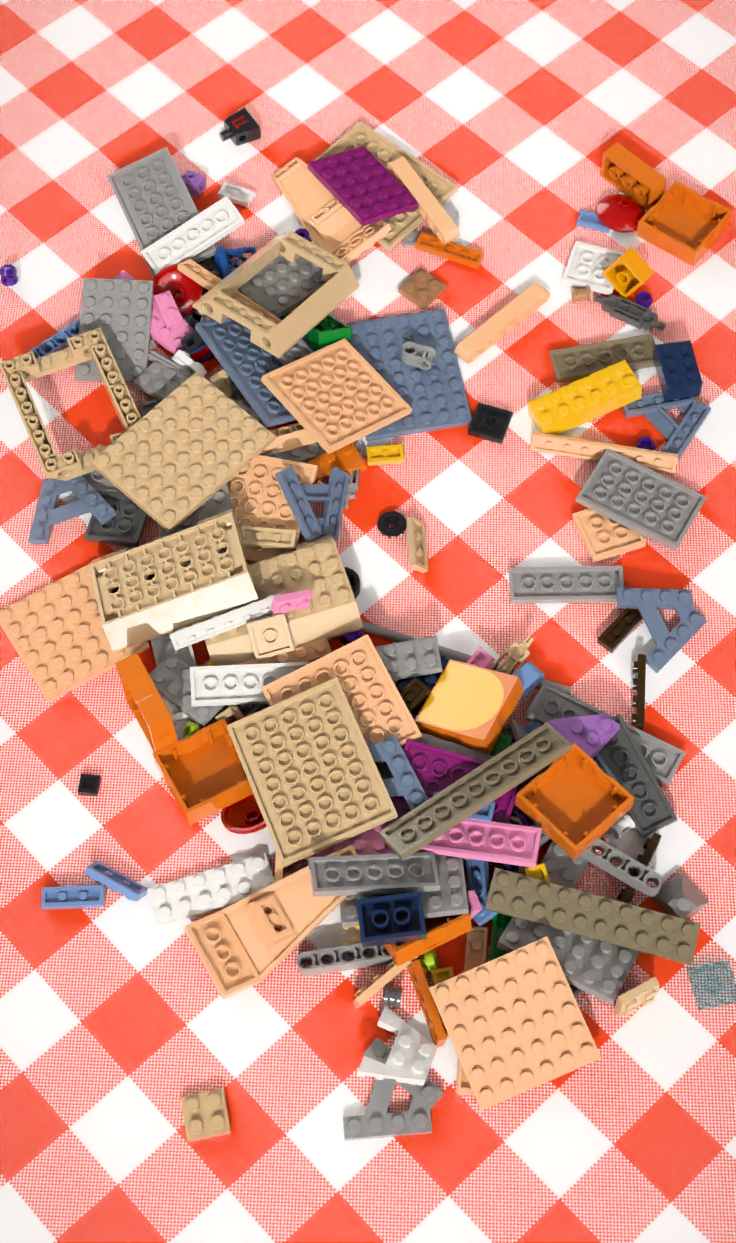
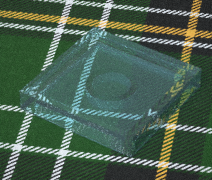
(712, 985)

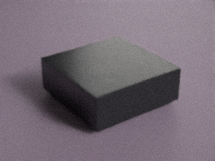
(89, 785)

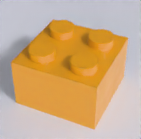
(628, 272)

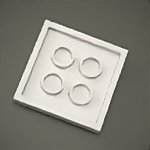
(587, 265)

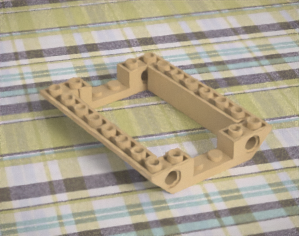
(264, 333)
(27, 368)

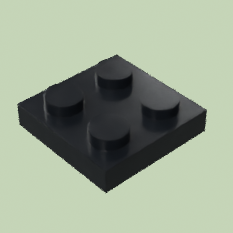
(490, 423)

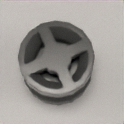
(392, 996)

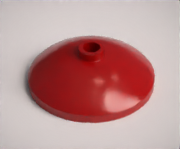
(620, 212)
(175, 281)
(243, 816)

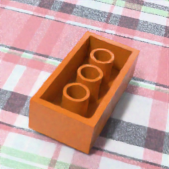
(632, 176)

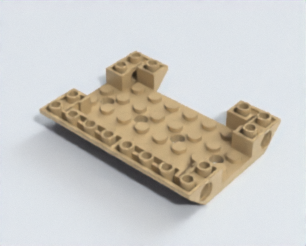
(176, 593)

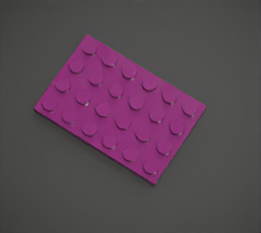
(363, 185)
(441, 768)

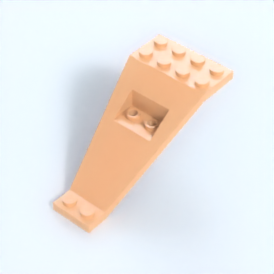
(324, 216)
(241, 941)

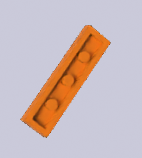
(450, 250)
(432, 1016)

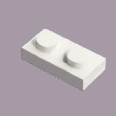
(237, 194)
(184, 359)

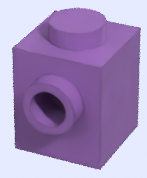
(195, 183)

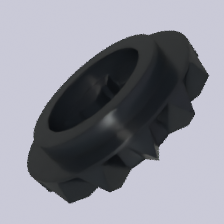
(192, 318)
(392, 517)

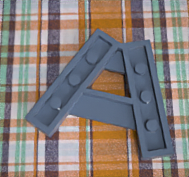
(678, 436)
(300, 495)
(48, 514)
(648, 603)
(404, 779)

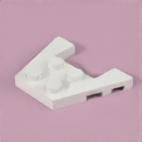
(409, 1056)

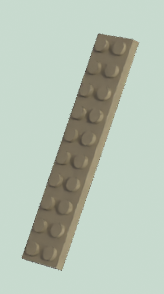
(475, 791)
(592, 916)

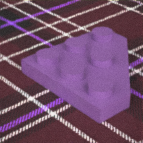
(587, 732)

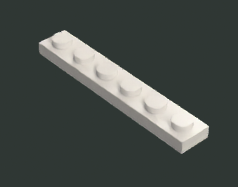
(222, 623)

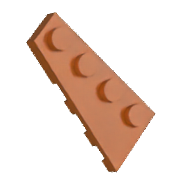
(345, 458)

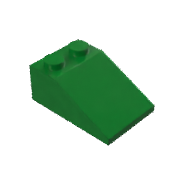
(328, 332)

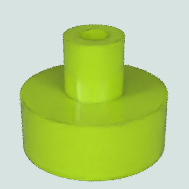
(190, 729)
(430, 960)

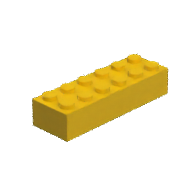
(585, 399)

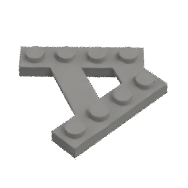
(379, 1123)

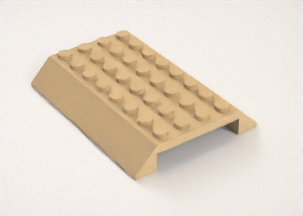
(331, 610)

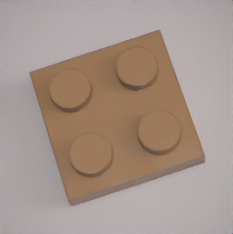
(422, 288)

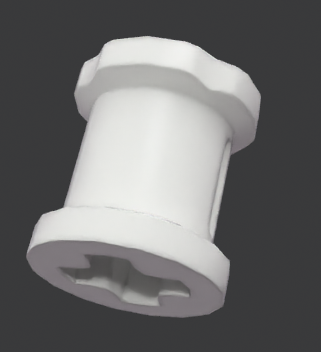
(622, 826)

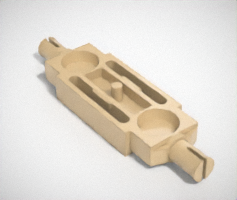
(516, 653)

